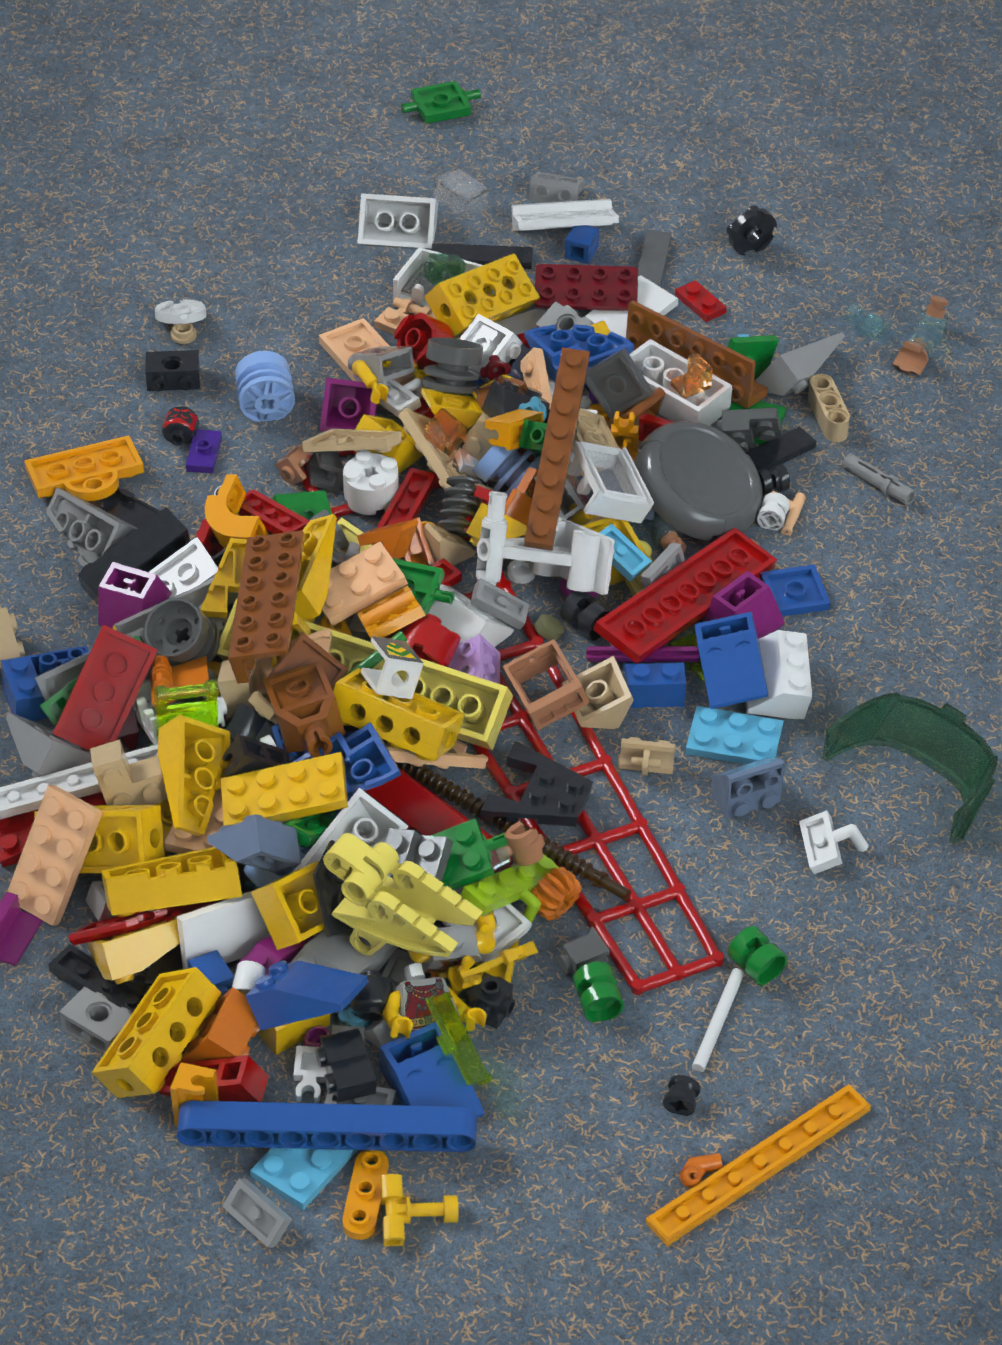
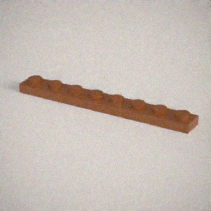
(557, 449)

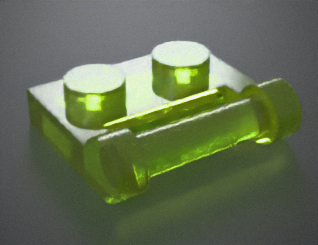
(203, 711)

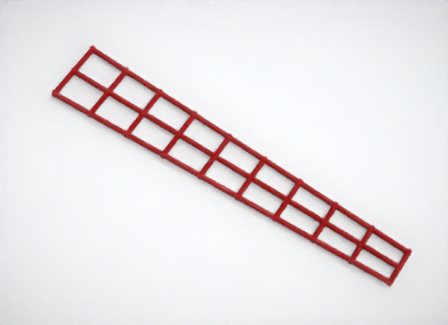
(594, 838)

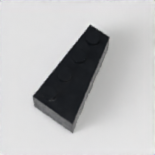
(140, 549)

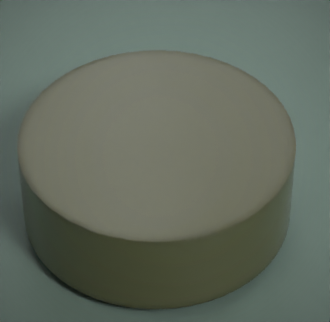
(549, 627)

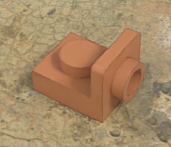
(290, 465)

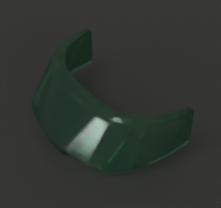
(930, 736)

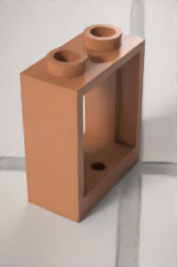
(555, 704)

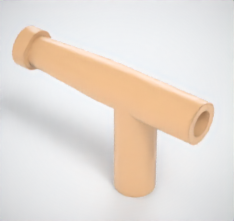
(793, 513)

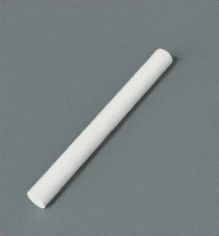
(718, 1020)

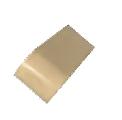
(828, 407)

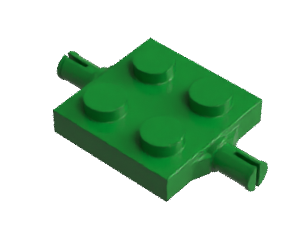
(441, 102)
(425, 583)
(470, 854)

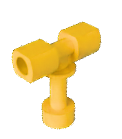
(400, 1210)

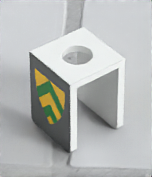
(397, 657)

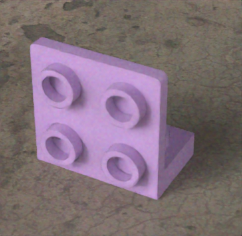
(478, 659)

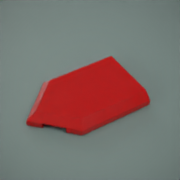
(116, 926)

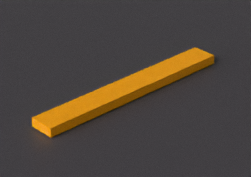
(757, 1165)

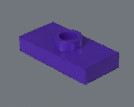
(204, 451)

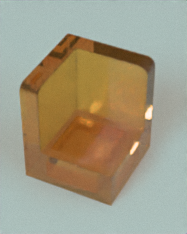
(696, 379)
(445, 431)

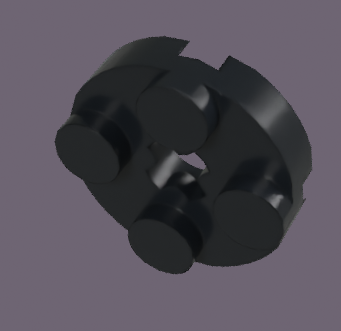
(753, 219)

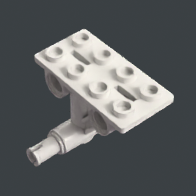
(577, 552)

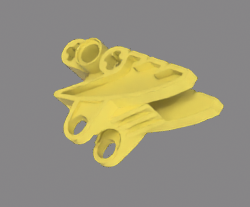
(393, 908)

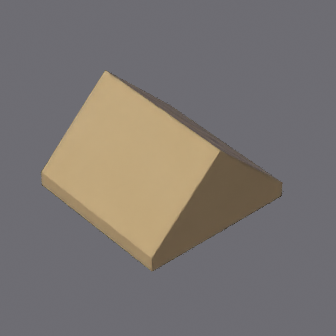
(607, 696)

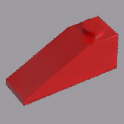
(237, 1078)

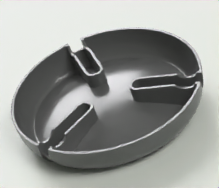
(699, 479)

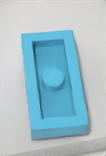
(627, 557)

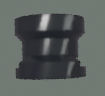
(681, 1095)

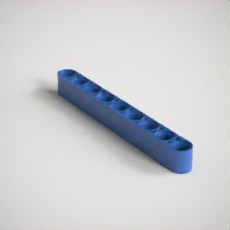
(327, 1126)

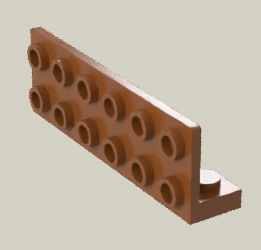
(726, 363)
(265, 600)

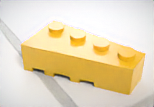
(171, 882)

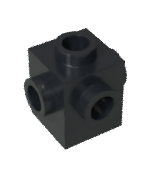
(494, 997)

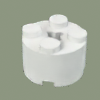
(370, 482)

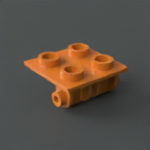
(184, 674)

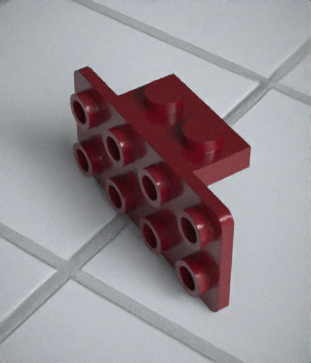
(586, 286)

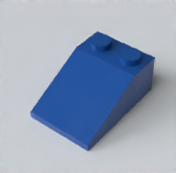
(301, 992)

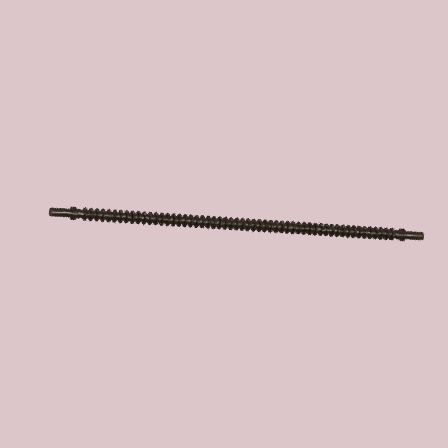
(474, 805)

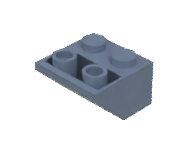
(748, 787)
(259, 843)

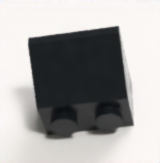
(507, 397)

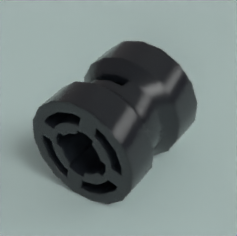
(774, 479)

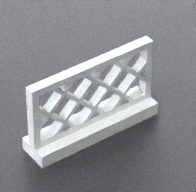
(563, 214)

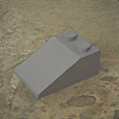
(42, 749)
(341, 955)

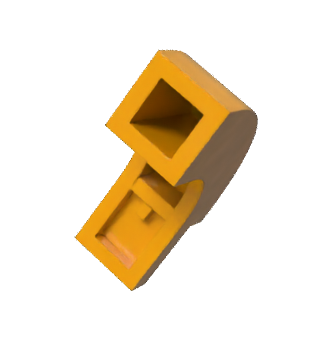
(223, 515)

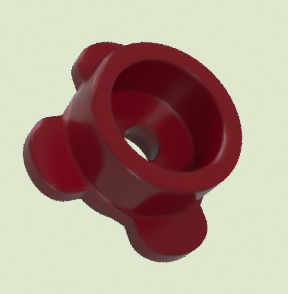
(503, 368)

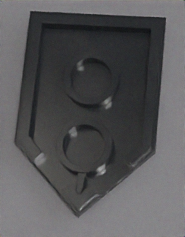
(330, 896)

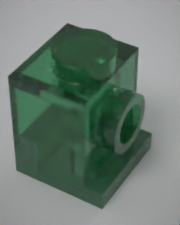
(439, 263)

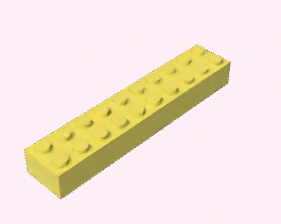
(479, 699)

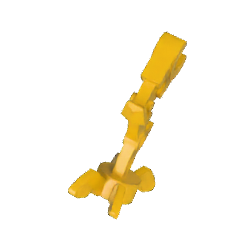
(463, 977)

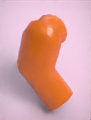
(697, 1166)

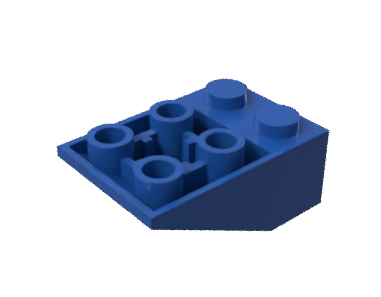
(731, 660)
(20, 683)
(424, 1073)

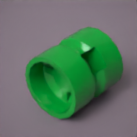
(756, 955)
(598, 992)

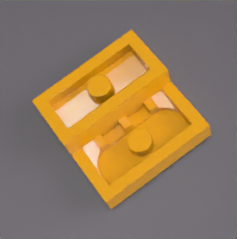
(390, 613)

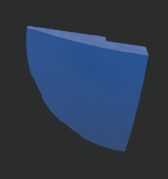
(580, 338)
(365, 759)

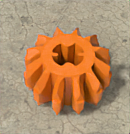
(557, 893)

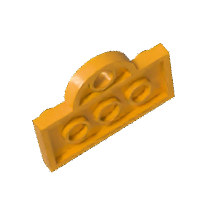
(85, 468)

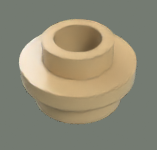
(183, 333)

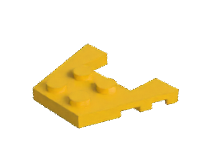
(227, 580)

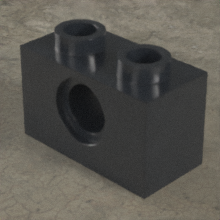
(172, 370)

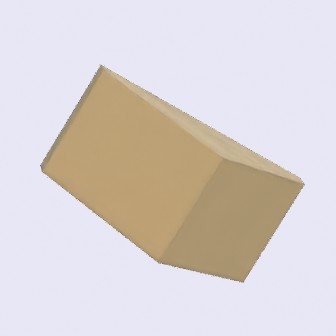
(447, 545)
(232, 691)

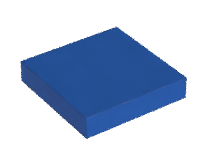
(797, 590)

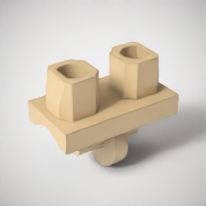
(647, 756)

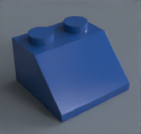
(656, 684)

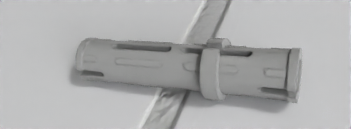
(887, 484)

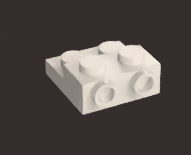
(495, 341)

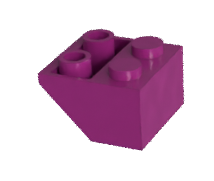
(127, 592)
(748, 595)

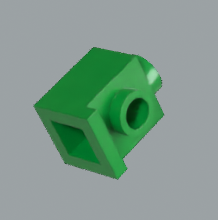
(532, 436)

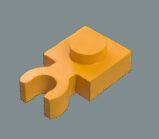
(625, 428)

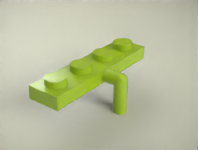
(509, 886)

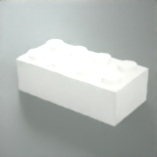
(661, 366)

